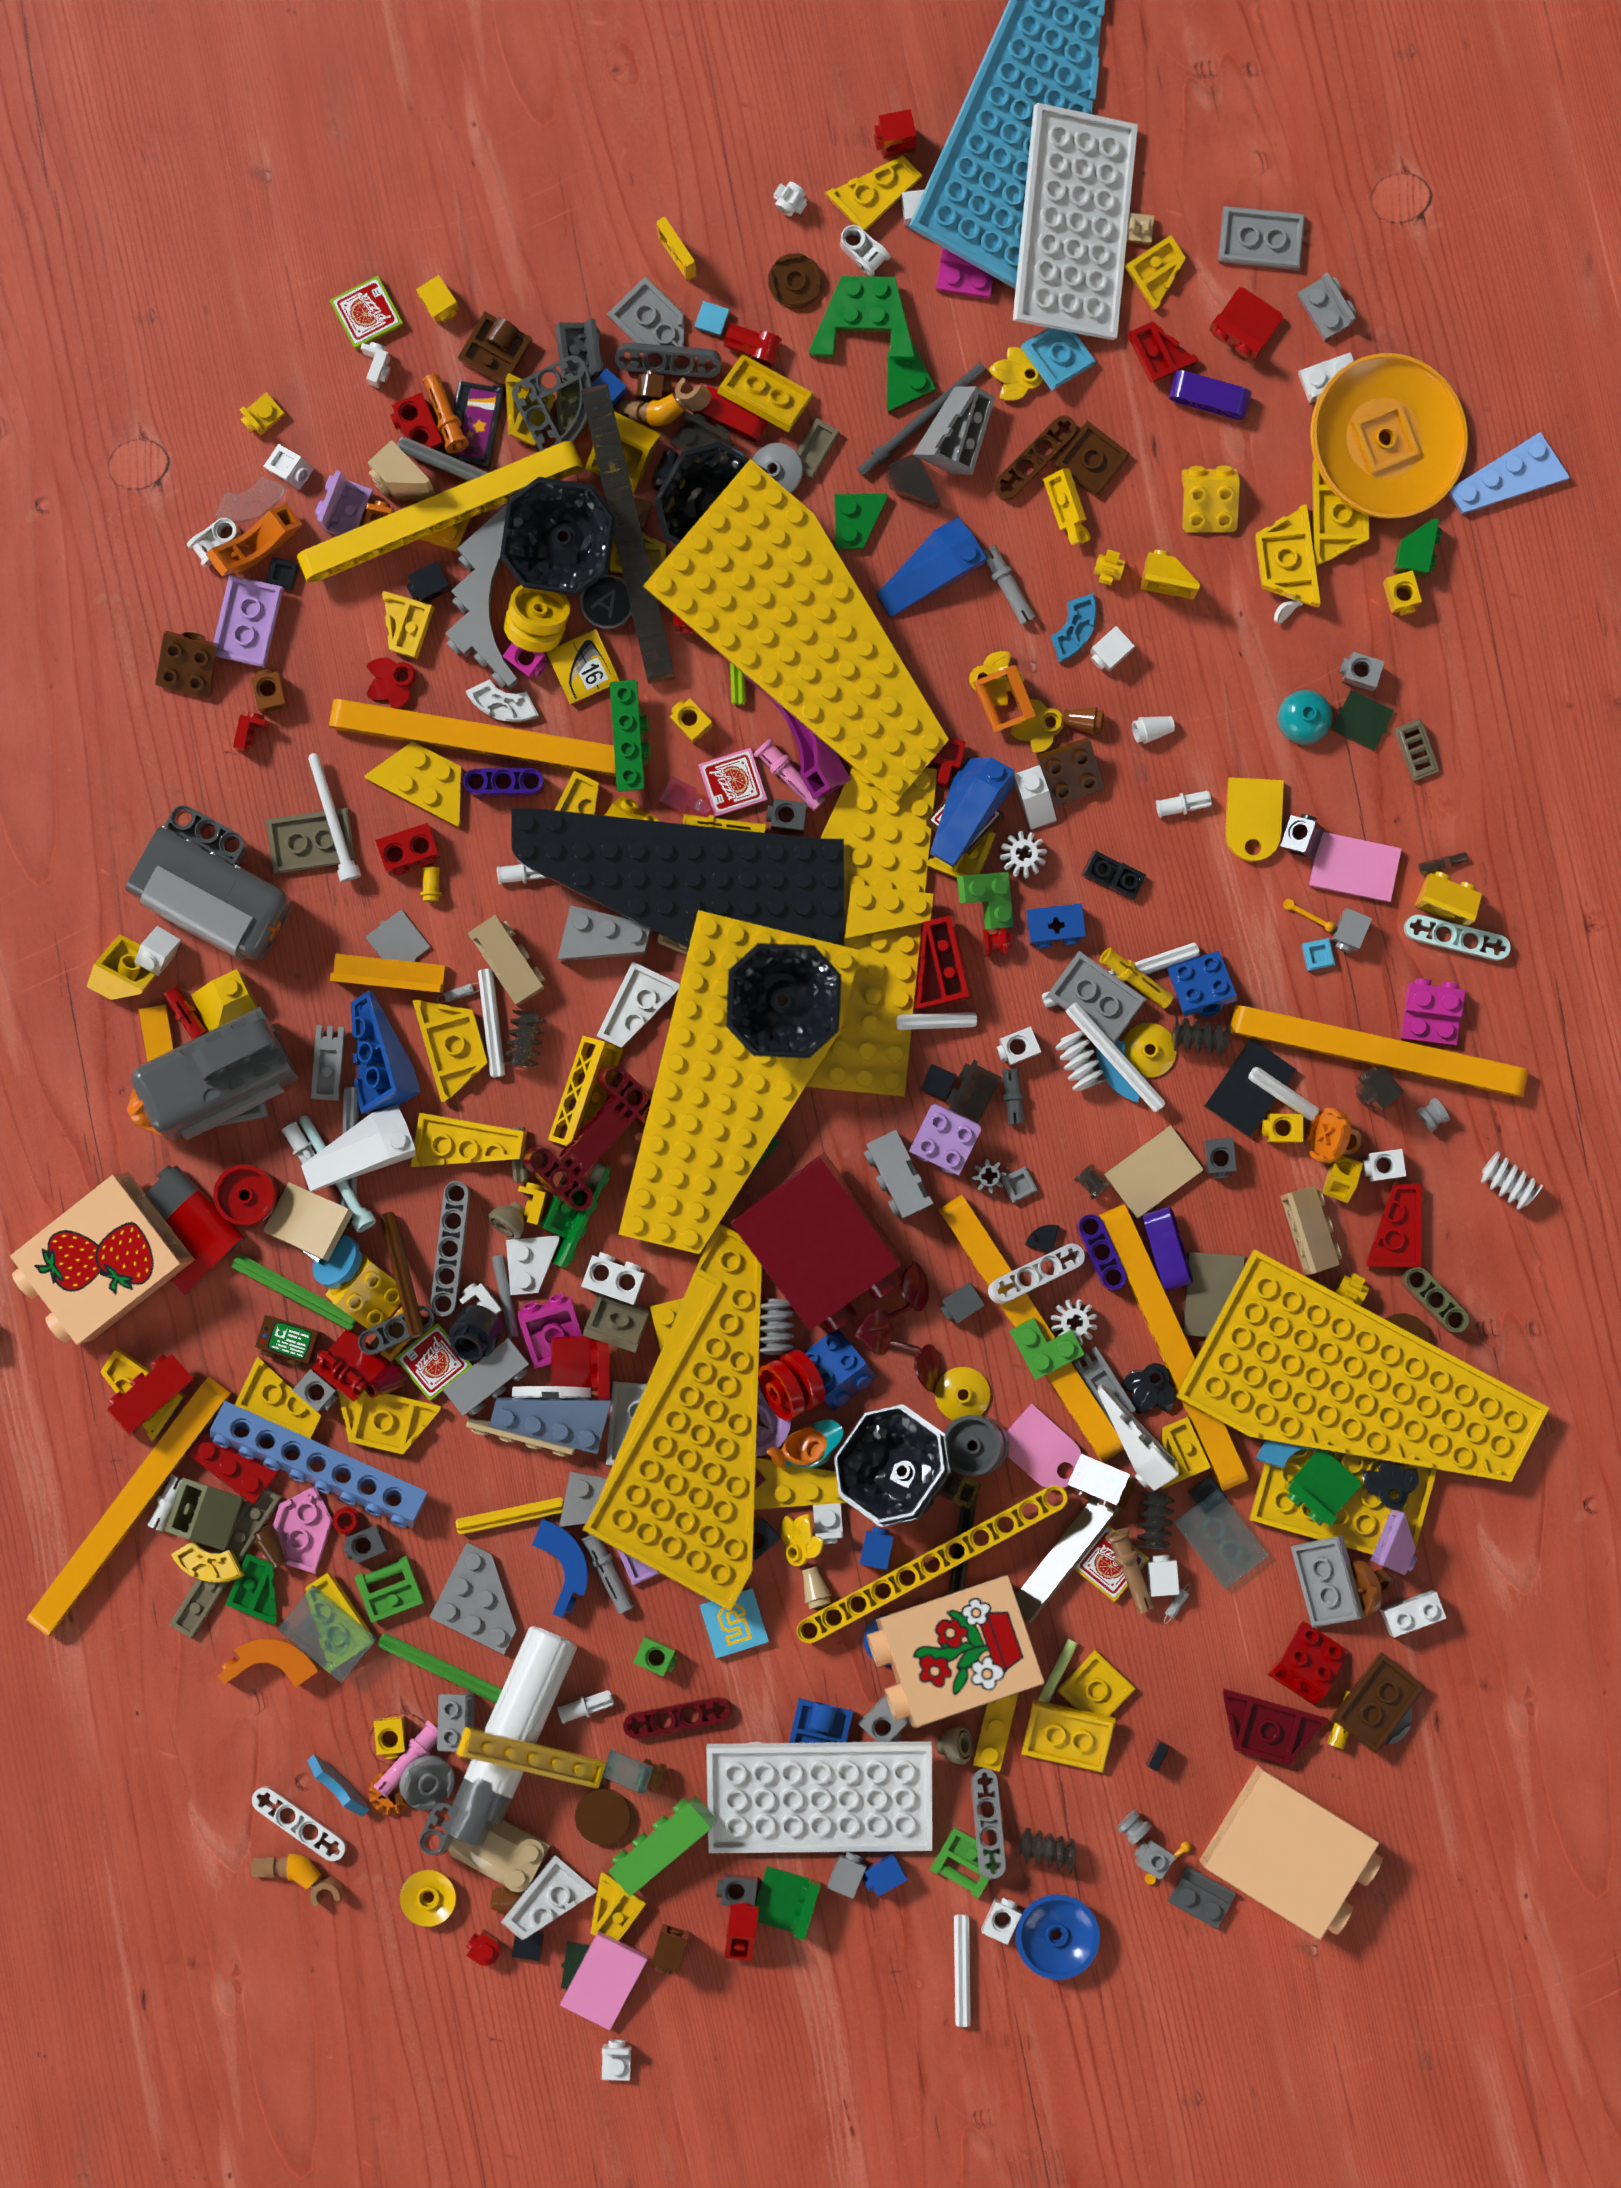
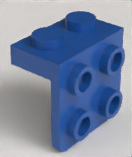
(840, 1368)

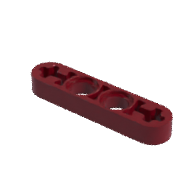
(677, 1720)

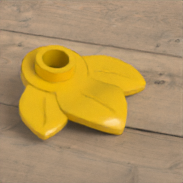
(1012, 374)
(997, 687)
(1036, 730)
(799, 1540)

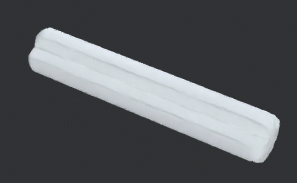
(936, 1020)
(1283, 1093)

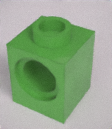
(642, 1657)

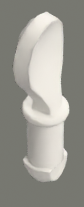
(1285, 610)

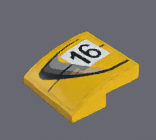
(582, 666)

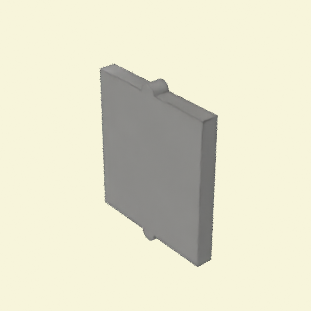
(398, 939)

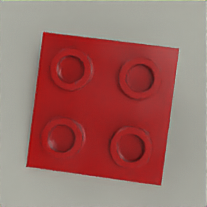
(347, 1366)

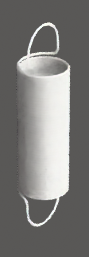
(458, 993)
(1177, 1603)

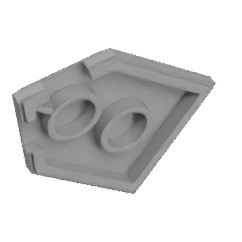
(649, 316)

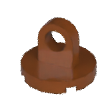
(1370, 1585)

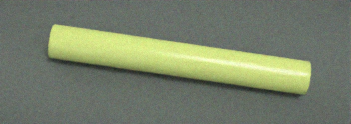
(1058, 1671)

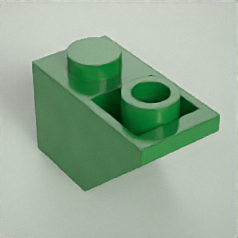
(1416, 550)

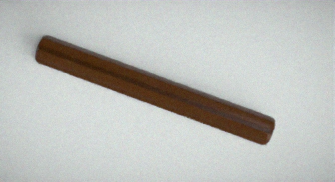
(402, 1275)

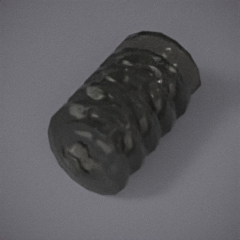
(1200, 1037)
(525, 1040)
(1155, 1520)
(1047, 1850)

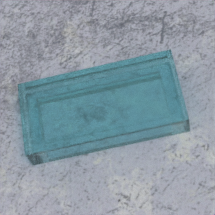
(627, 1771)

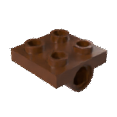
(495, 348)
(187, 663)
(1070, 772)

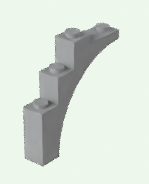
(474, 594)

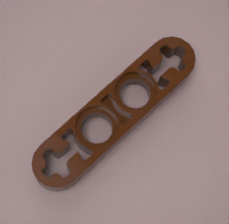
(1032, 455)

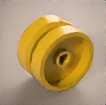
(536, 619)

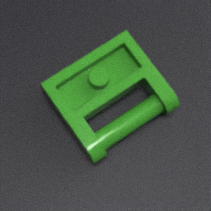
(391, 1598)
(962, 1849)

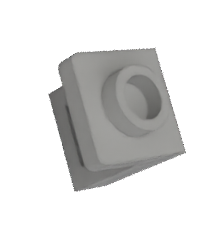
(1153, 1858)

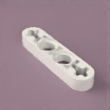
(1036, 1273)
(296, 1828)

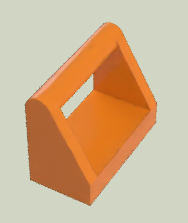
(1018, 692)

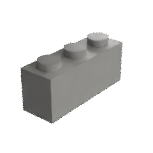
(487, 1378)

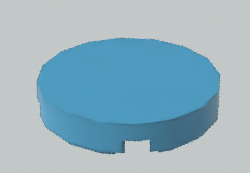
(341, 1265)

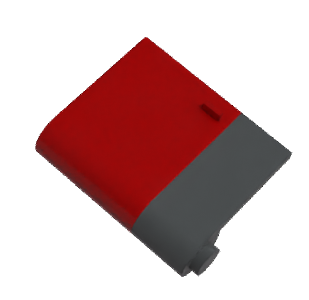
(195, 1223)

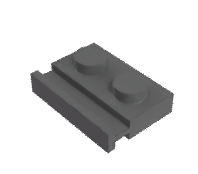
(1201, 1897)

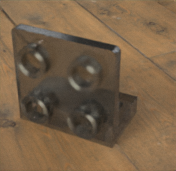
(974, 1092)

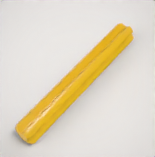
(509, 1516)

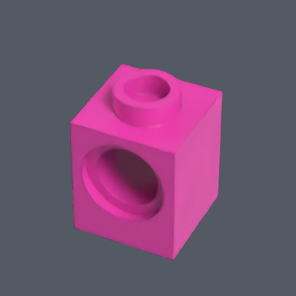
(513, 656)

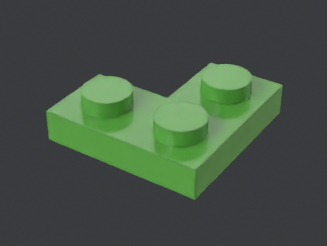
(994, 894)
(1041, 1355)

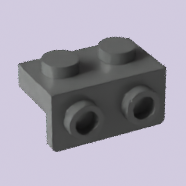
(582, 341)

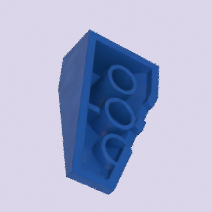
(938, 562)
(971, 802)
(383, 1066)

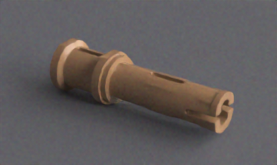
(1126, 1558)

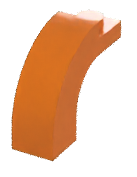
(257, 543)
(271, 1650)

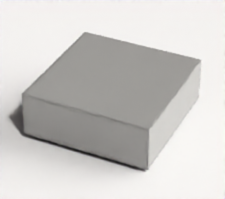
(1019, 1184)

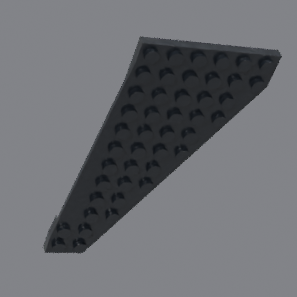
(672, 870)

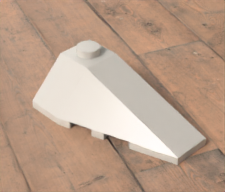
(367, 1146)
(1148, 1457)

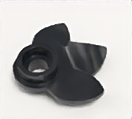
(1148, 1392)
(1391, 1478)

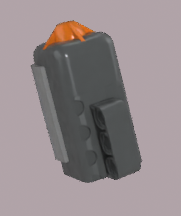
(211, 1078)

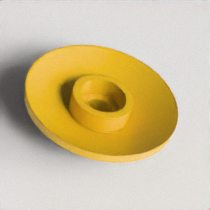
(1155, 1035)
(952, 1382)
(417, 1908)

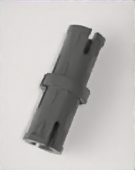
(1013, 1096)

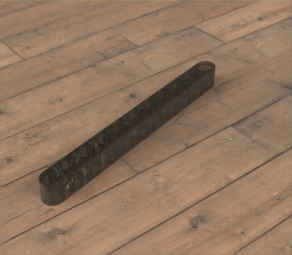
(627, 532)

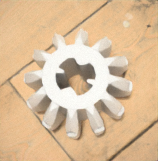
(1028, 862)
(1078, 1331)

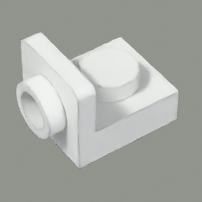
(289, 466)
(485, 1297)
(828, 1522)
(616, 2060)

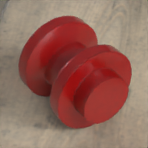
(1000, 941)

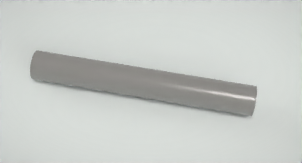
(504, 1292)

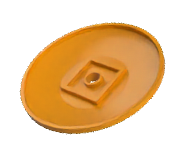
(1424, 430)

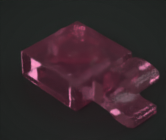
(681, 795)

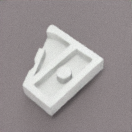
(529, 1262)

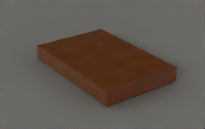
(1377, 1702)

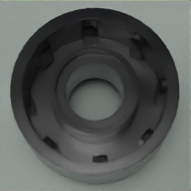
(475, 1332)

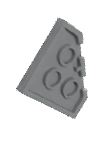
(476, 1601)

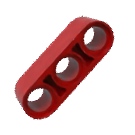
(733, 416)

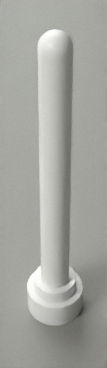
(347, 868)

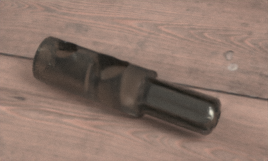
(1442, 863)

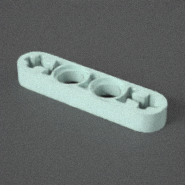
(1457, 935)

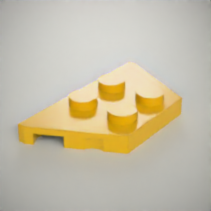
(1335, 524)
(1288, 558)
(422, 780)
(451, 1045)
(386, 1421)

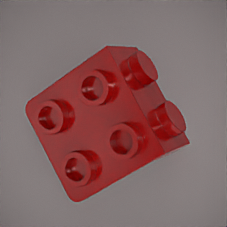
(1246, 323)

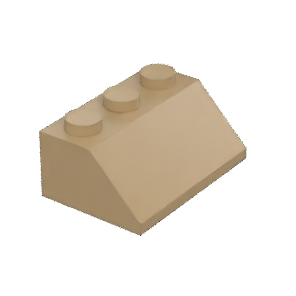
(398, 475)
(1311, 1230)

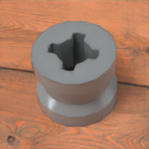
(1433, 1114)
(1133, 1827)

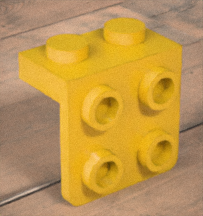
(1210, 499)
(368, 1296)

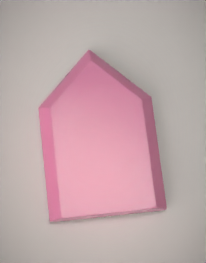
(303, 1529)

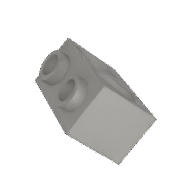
(882, 1711)

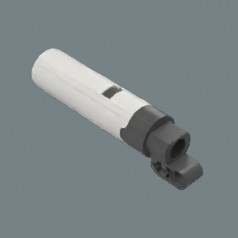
(517, 1715)

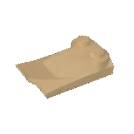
(506, 1856)

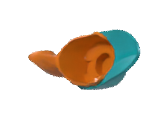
(809, 1446)

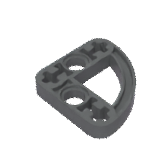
(539, 392)

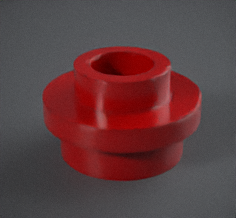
(340, 1527)

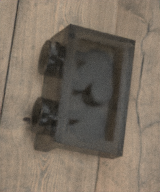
(697, 433)

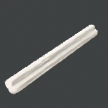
(1115, 1057)

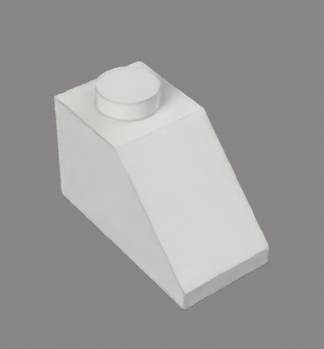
(1034, 797)

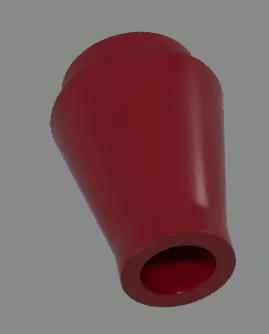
(388, 1380)

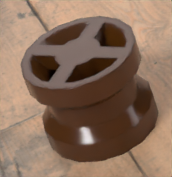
(656, 1774)

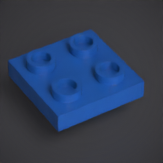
(1202, 985)
(820, 1723)

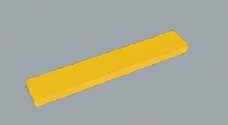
(531, 1758)

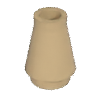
(815, 1589)

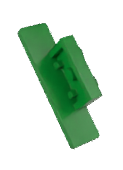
(629, 736)
(573, 1223)

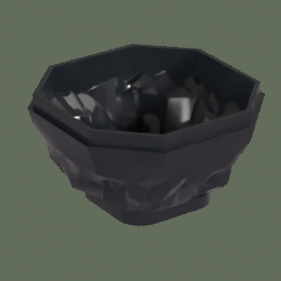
(693, 484)
(533, 530)
(812, 1004)
(877, 1457)

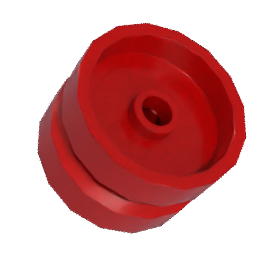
(244, 1178)
(791, 1385)

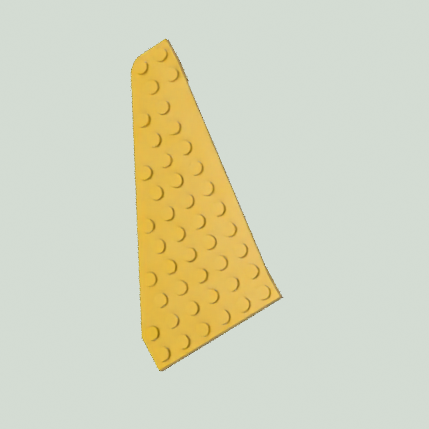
(689, 1456)

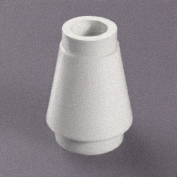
(1150, 728)

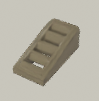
(1403, 743)

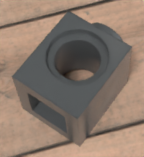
(796, 824)
(1225, 1145)
(961, 1303)
(377, 1540)
(748, 1882)

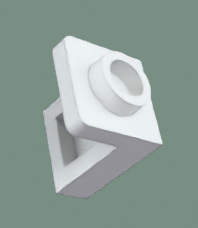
(379, 368)

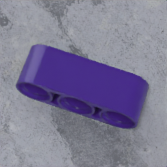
(1210, 395)
(492, 775)
(1168, 1248)
(1112, 1262)

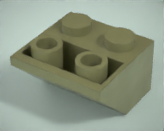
(204, 1514)

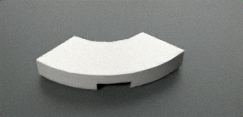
(502, 705)
(546, 1392)

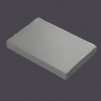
(1261, 238)
(1098, 993)
(1327, 1581)

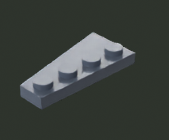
(562, 1422)

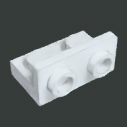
(1317, 376)

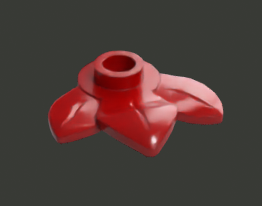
(387, 681)

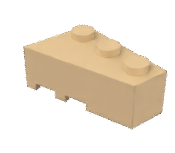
(507, 960)

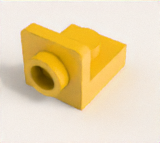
(261, 414)
(534, 1208)

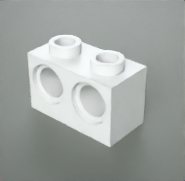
(611, 1286)
(1412, 1613)

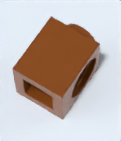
(269, 703)

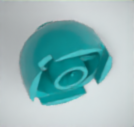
(1304, 717)

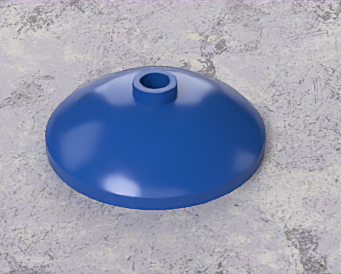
(1062, 1956)

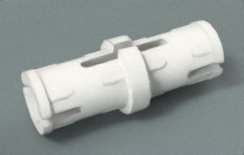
(165, 1504)

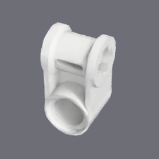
(865, 251)
(211, 538)

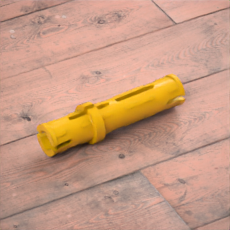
(723, 823)
(1127, 971)

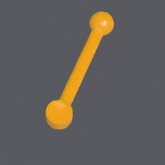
(1289, 905)
(1184, 1847)

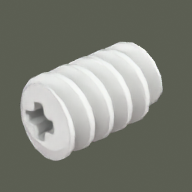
(1079, 1061)
(1509, 1181)

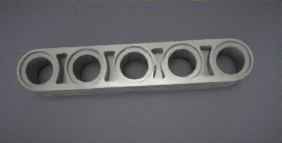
(445, 1235)

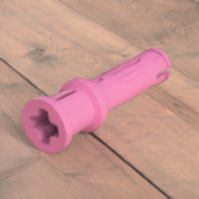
(781, 765)
(418, 1748)

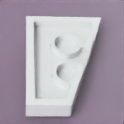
(635, 1003)
(547, 1897)

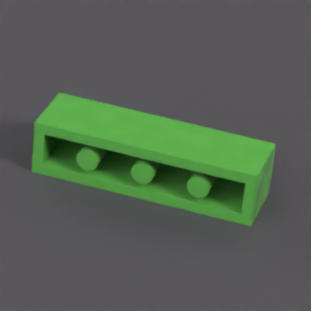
(662, 1845)

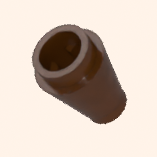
(271, 1545)

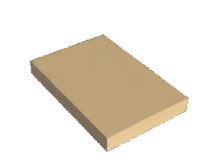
(1153, 1172)
(308, 1221)

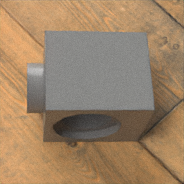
(1373, 668)
(1350, 930)
(303, 1390)
(847, 1874)

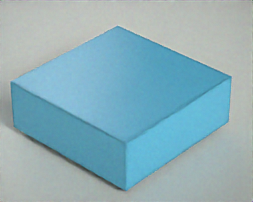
(711, 318)
(1318, 954)

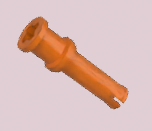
(448, 423)

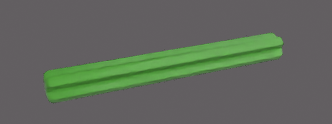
(293, 1291)
(439, 1667)

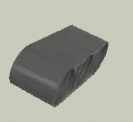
(384, 1334)

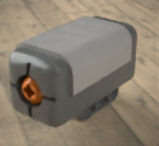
(206, 891)

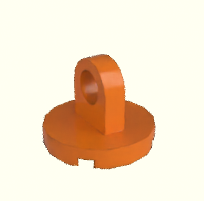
(1330, 1136)

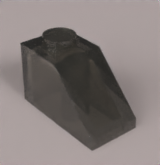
(912, 481)

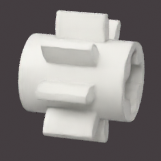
(790, 199)

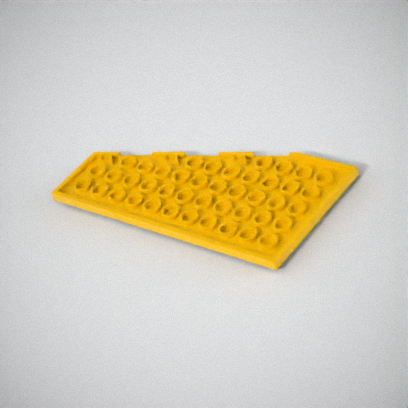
(789, 616)
(885, 849)
(711, 1096)
(1334, 1377)

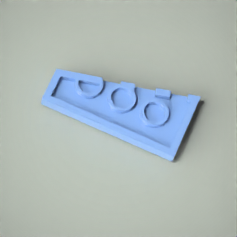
(1515, 473)

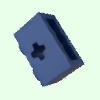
(1067, 915)

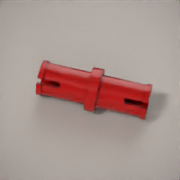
(174, 998)

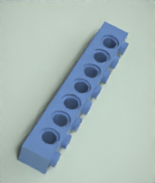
(233, 1417)

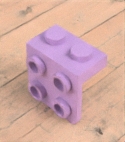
(343, 505)
(945, 1139)

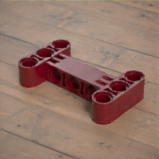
(591, 1139)

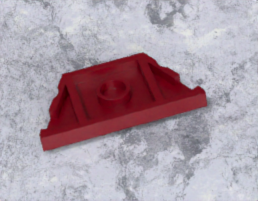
(1268, 1727)

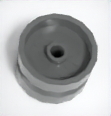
(991, 1441)

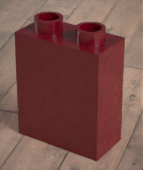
(819, 1244)

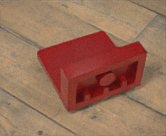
(580, 1363)
(1309, 1663)

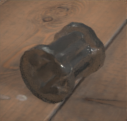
(1092, 1181)

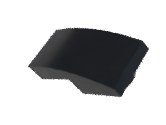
(1113, 875)

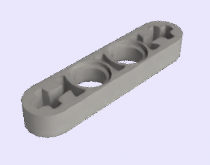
(983, 1824)

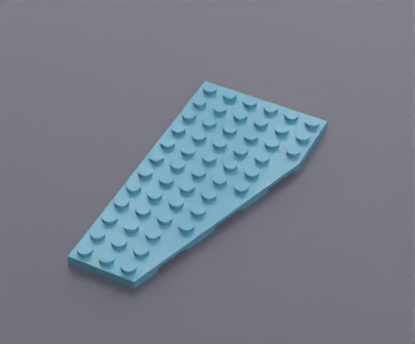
(979, 183)

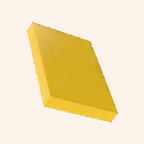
(765, 393)
(1068, 1736)

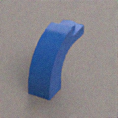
(572, 1558)

